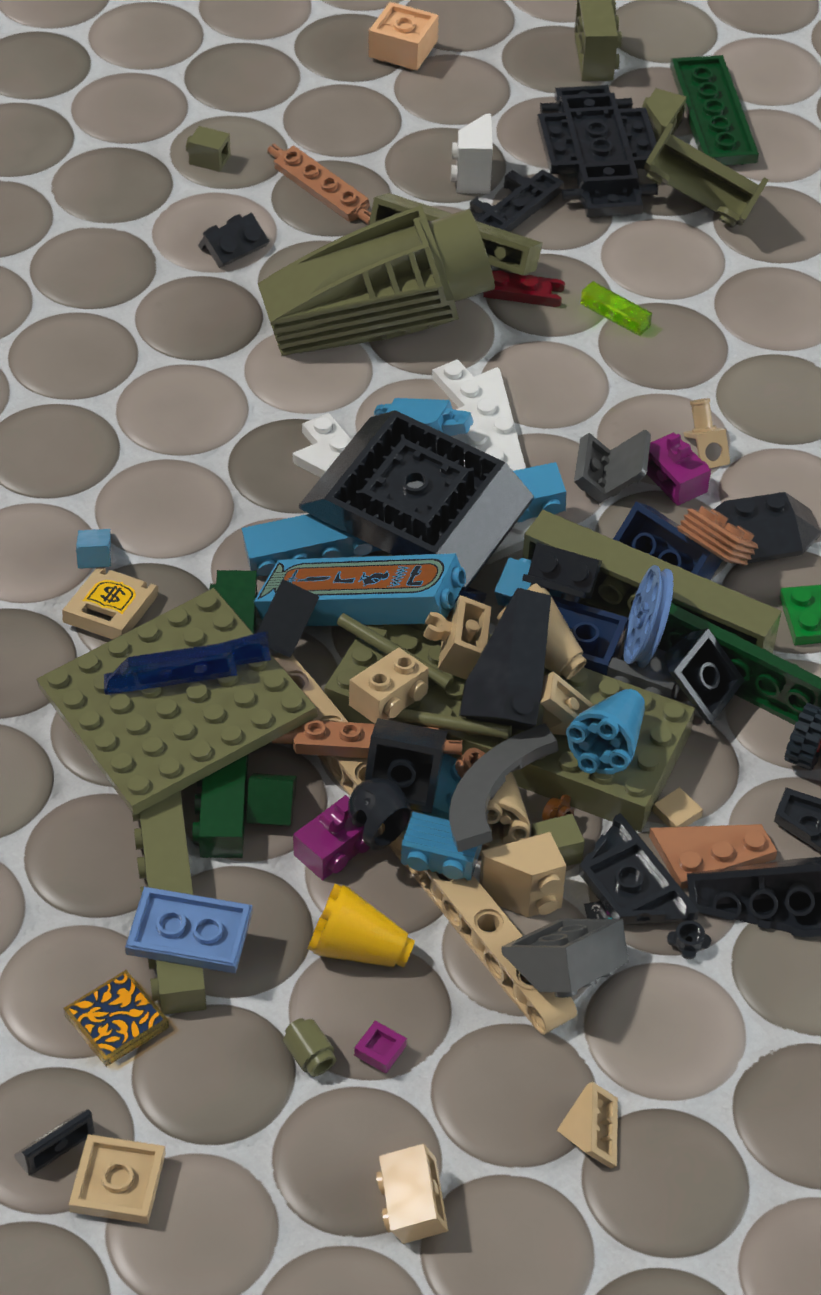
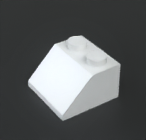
(473, 157)

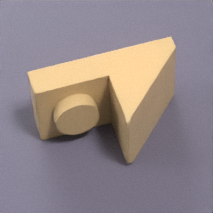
(561, 703)

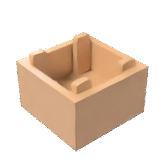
(403, 36)

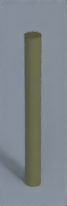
(388, 646)
(454, 723)

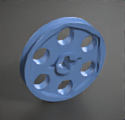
(648, 616)

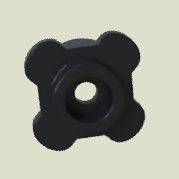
(692, 931)

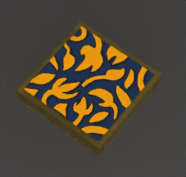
(116, 1018)

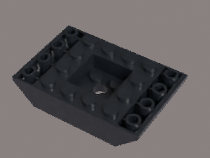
(461, 508)

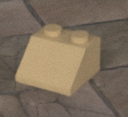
(525, 875)

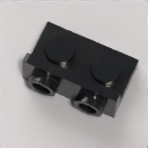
(564, 572)

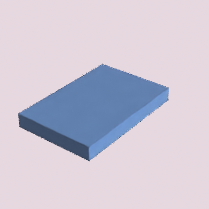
(189, 930)

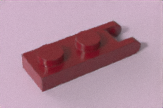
(526, 289)

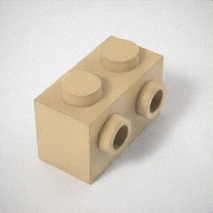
(388, 686)
(412, 1194)

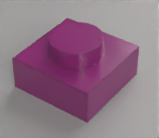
(380, 1047)

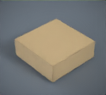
(677, 809)

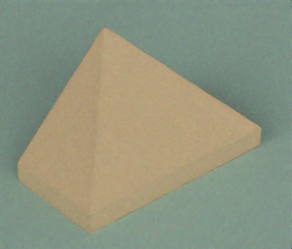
(594, 1124)

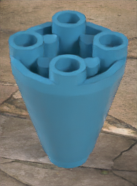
(607, 733)

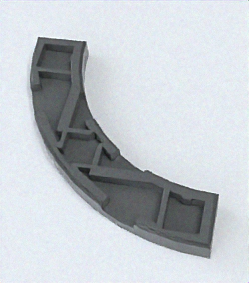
(485, 777)

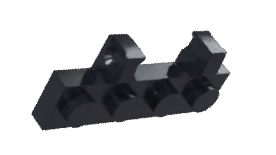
(526, 198)

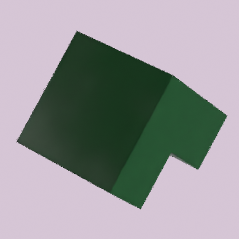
(271, 798)

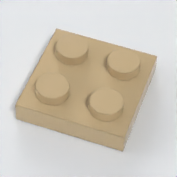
(117, 1179)

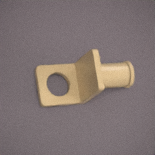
(707, 433)

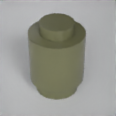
(309, 1046)

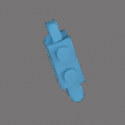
(431, 412)

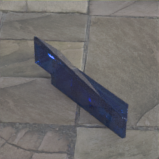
(187, 664)

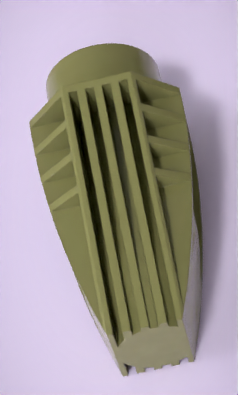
(378, 282)

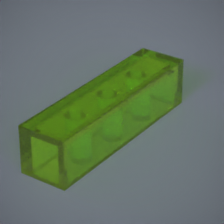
(616, 308)

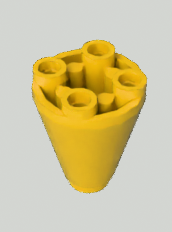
(358, 932)

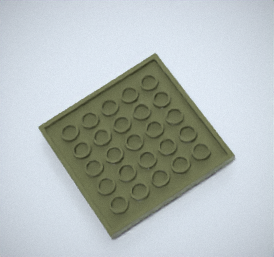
(179, 733)

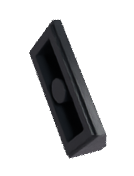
(56, 1142)

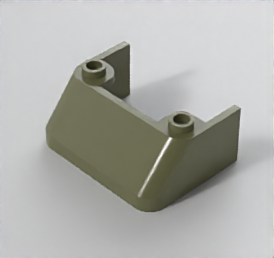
(702, 178)

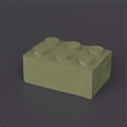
(597, 39)

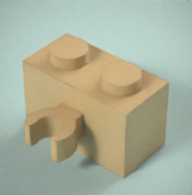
(461, 634)

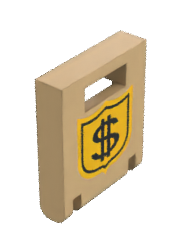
(113, 595)

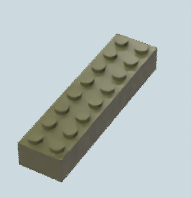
(625, 567)

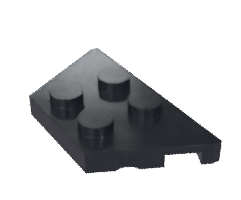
(633, 880)

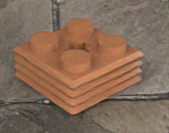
(722, 539)

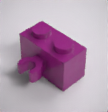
(677, 469)
(329, 840)

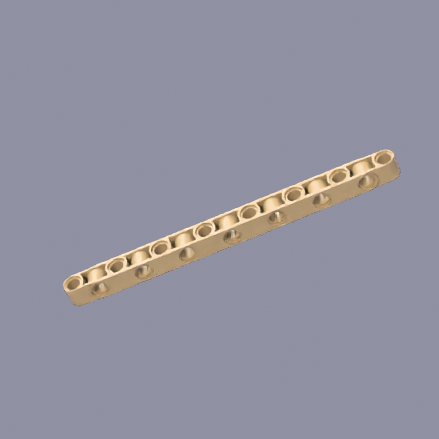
(461, 901)

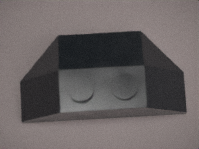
(777, 520)

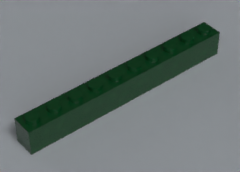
(224, 791)

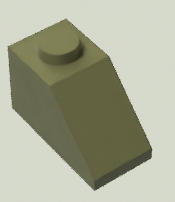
(664, 108)

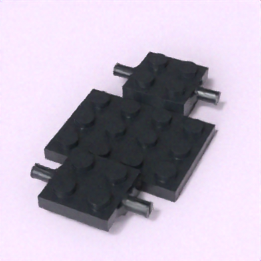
(603, 143)

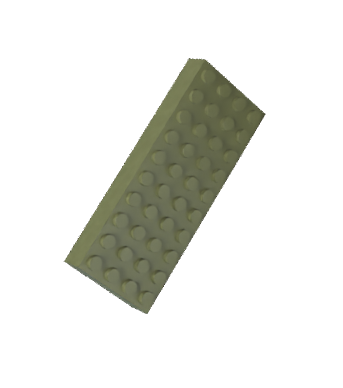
(628, 792)

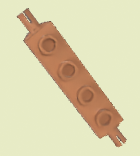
(321, 183)
(340, 739)

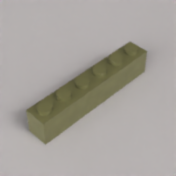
(502, 247)

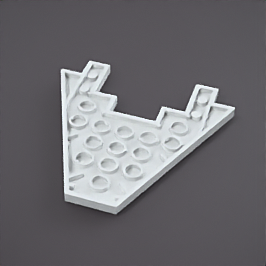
(491, 433)

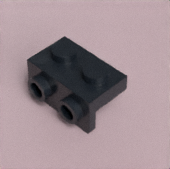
(234, 240)

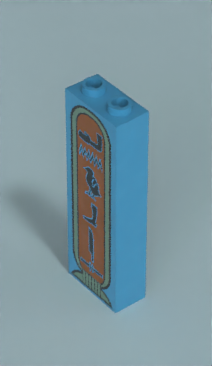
(371, 587)

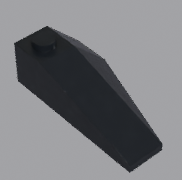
(510, 671)

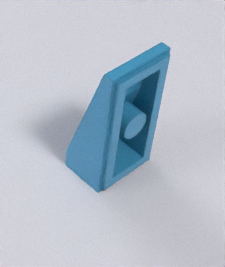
(93, 548)

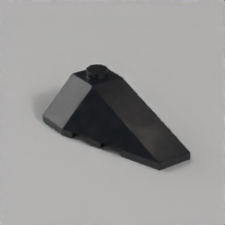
(768, 894)

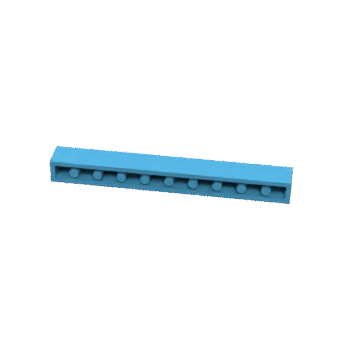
(313, 538)

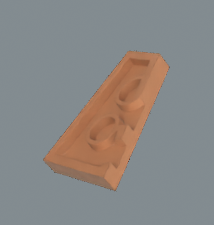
(711, 848)

